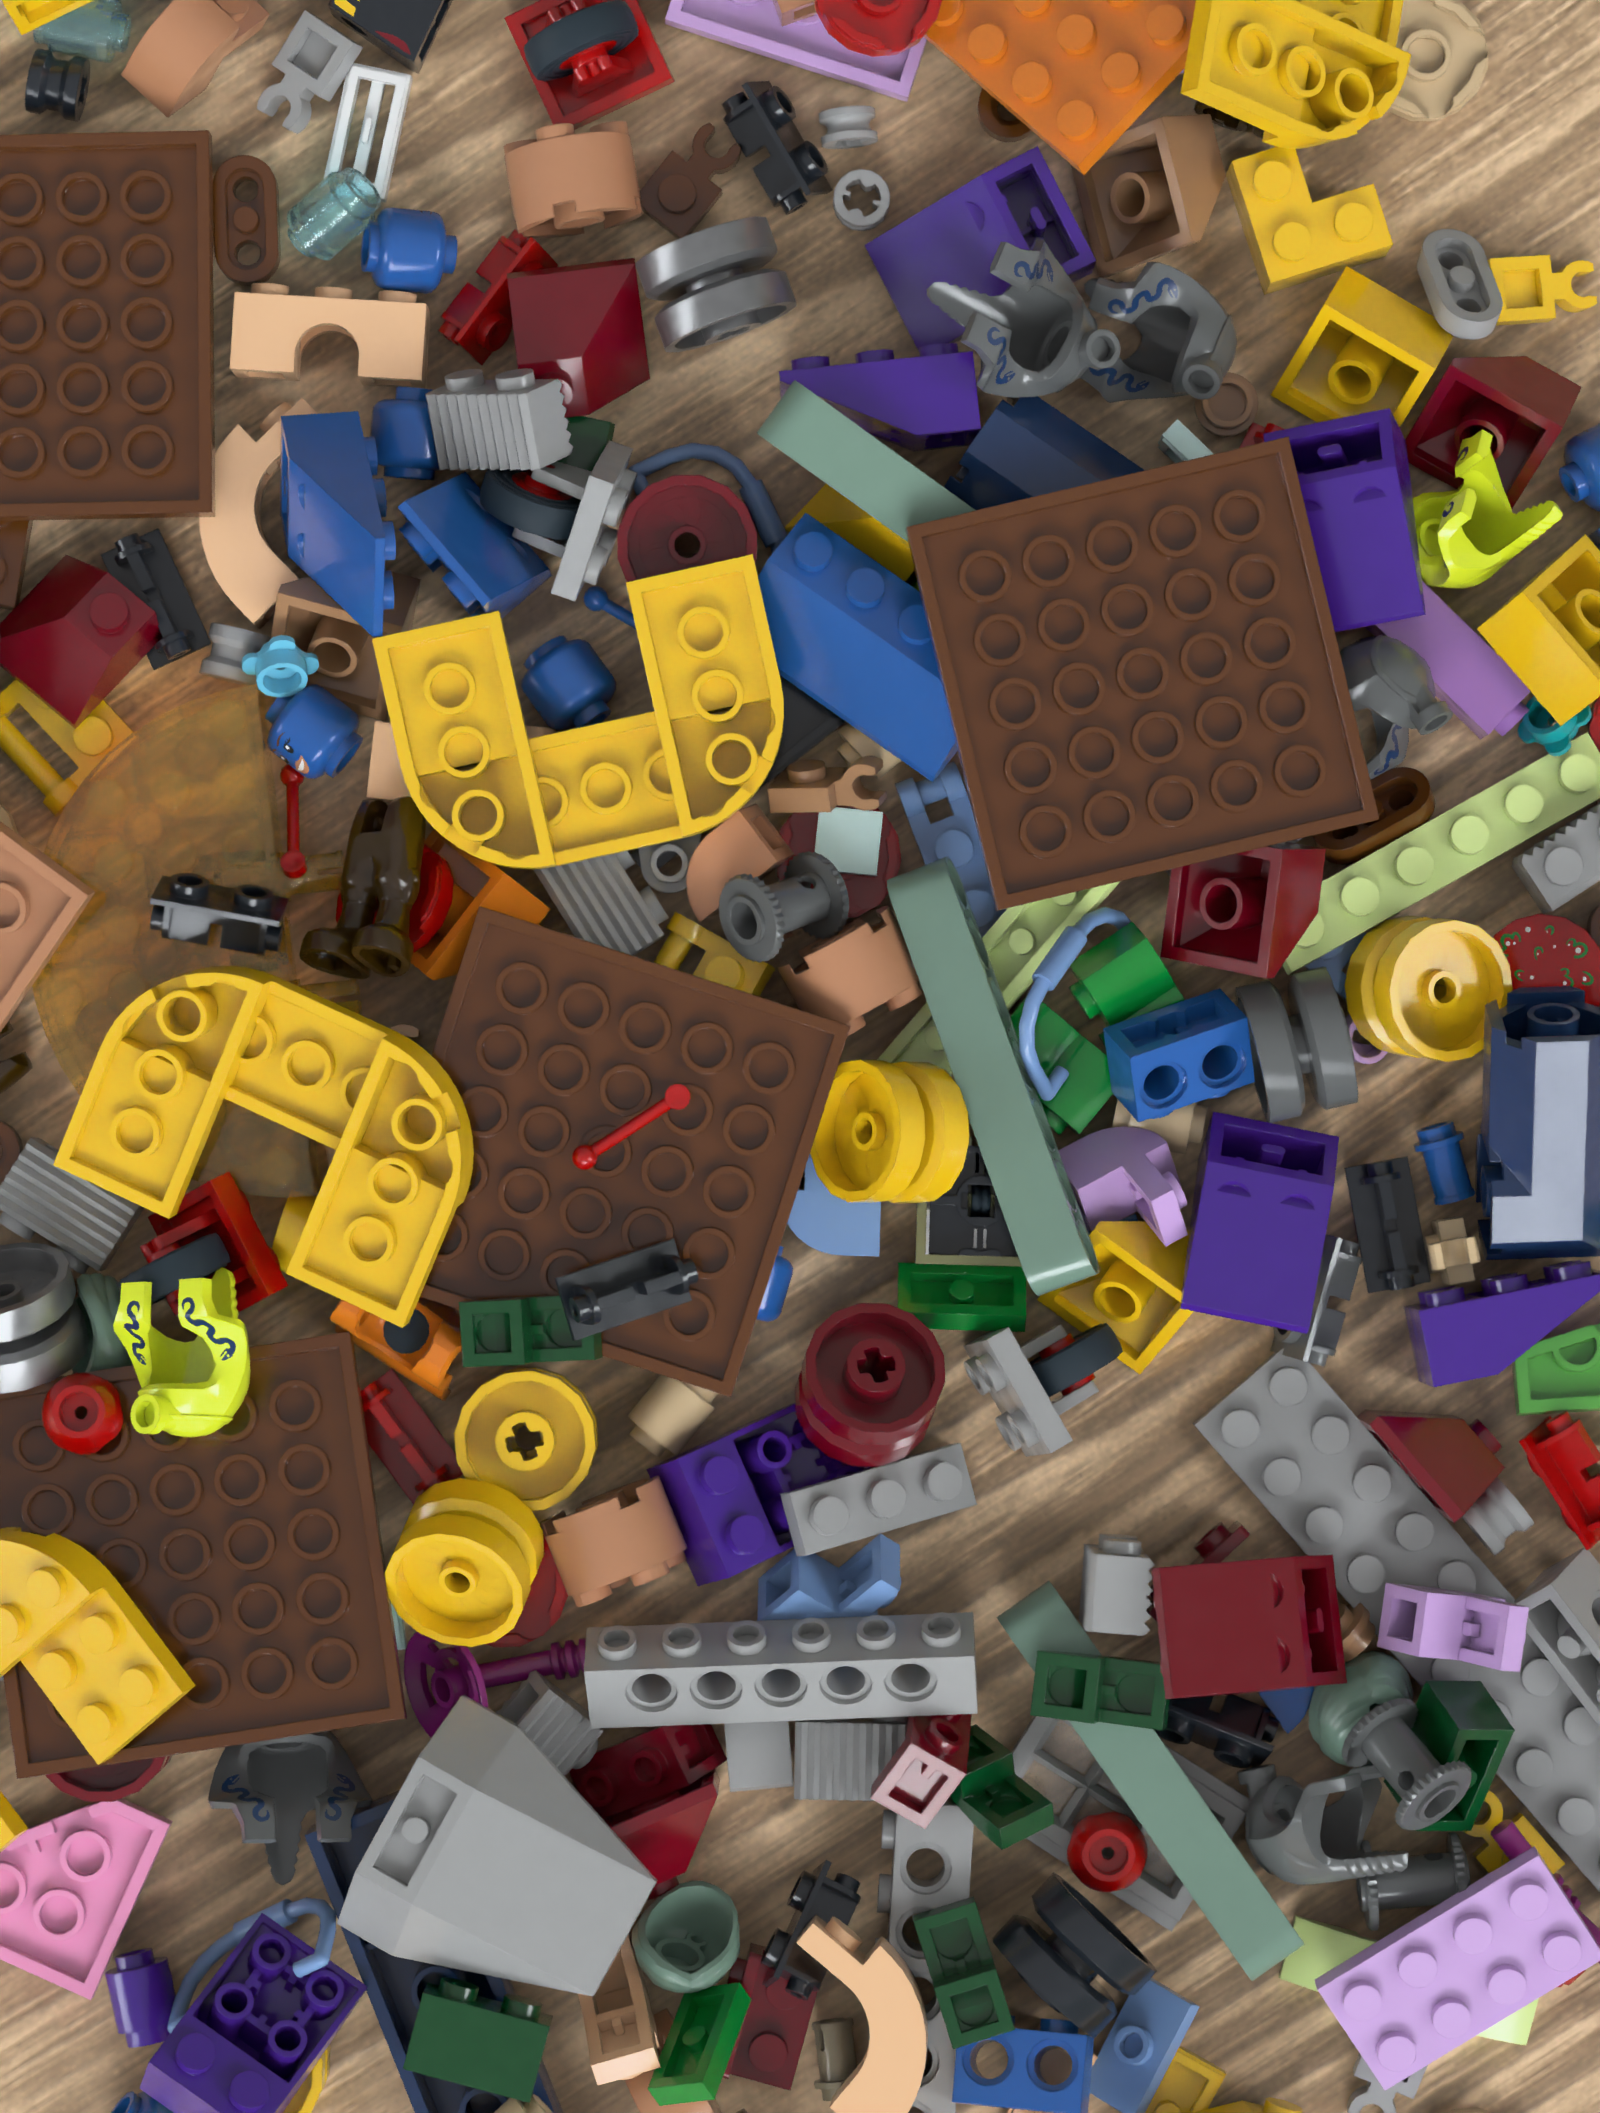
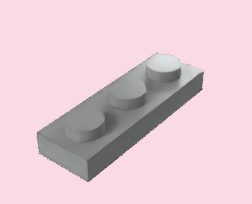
(878, 1499)

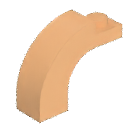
(235, 536)
(895, 2012)
(621, 2021)

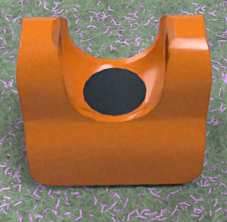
(416, 1351)

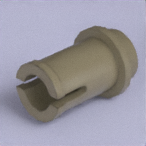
(834, 2053)

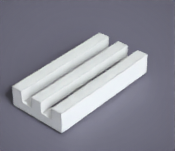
(379, 79)

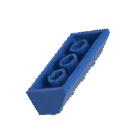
(857, 644)

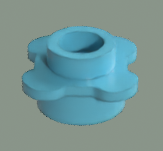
(280, 667)

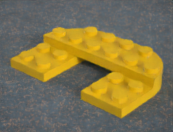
(1297, 65)
(604, 782)
(307, 1066)
(81, 1647)

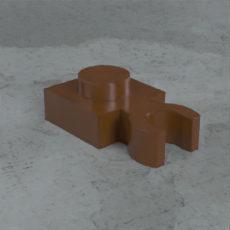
(682, 190)

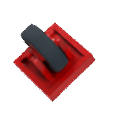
(588, 56)
(209, 1233)

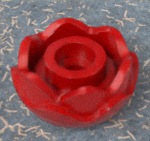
(103, 1413)
(1102, 1831)

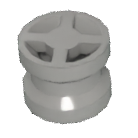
(227, 651)
(1496, 1517)

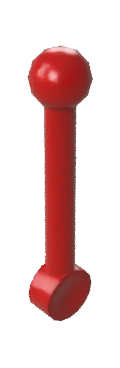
(292, 862)
(675, 1098)

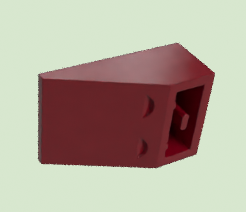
(1248, 1626)

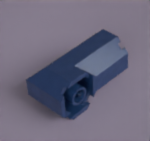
(1032, 453)
(1540, 1126)

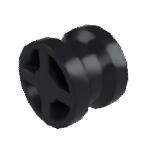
(57, 85)

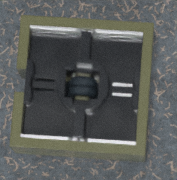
(964, 1234)

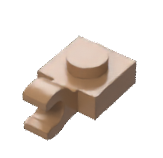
(818, 788)

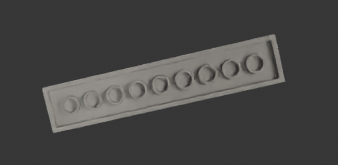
(1352, 1500)

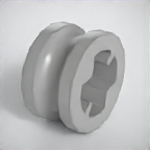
(848, 127)
(854, 218)

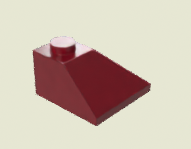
(581, 329)
(1506, 397)
(76, 638)
(1243, 908)
(1439, 1454)
(667, 1829)

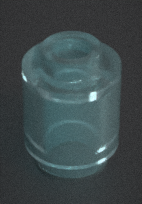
(88, 31)
(333, 214)

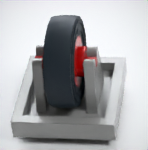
(565, 512)
(1024, 1387)

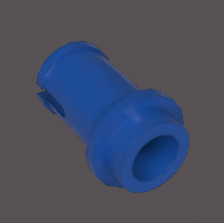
(1444, 1162)

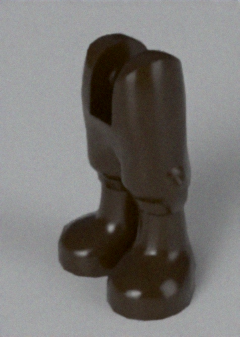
(378, 874)

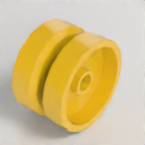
(1425, 986)
(891, 1133)
(543, 1403)
(465, 1562)

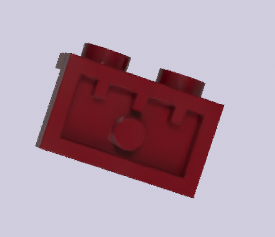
(772, 2027)

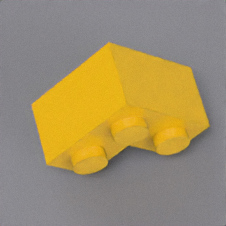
(1299, 238)

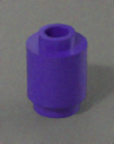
(141, 1996)

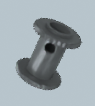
(760, 914)
(1406, 1764)
(1424, 1882)

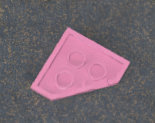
(73, 1890)

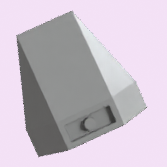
(496, 1864)

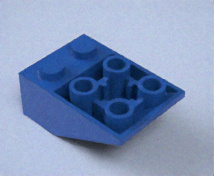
(335, 512)
(482, 558)

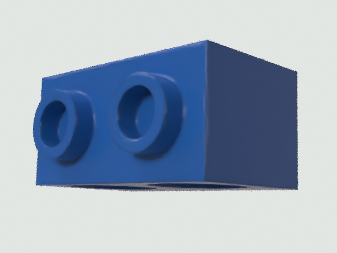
(1179, 1055)
(1021, 2082)

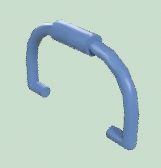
(752, 491)
(1046, 979)
(284, 1914)

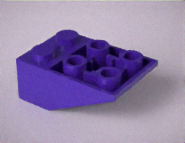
(961, 235)
(906, 401)
(1360, 516)
(1259, 1222)
(1485, 1331)
(731, 1491)
(252, 2029)

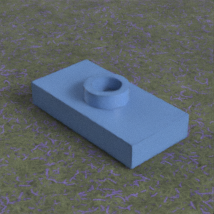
(1141, 2047)

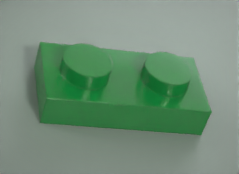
(963, 1296)
(699, 2044)

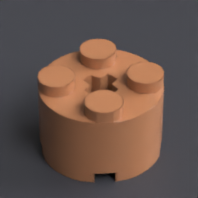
(572, 180)
(854, 972)
(614, 1538)

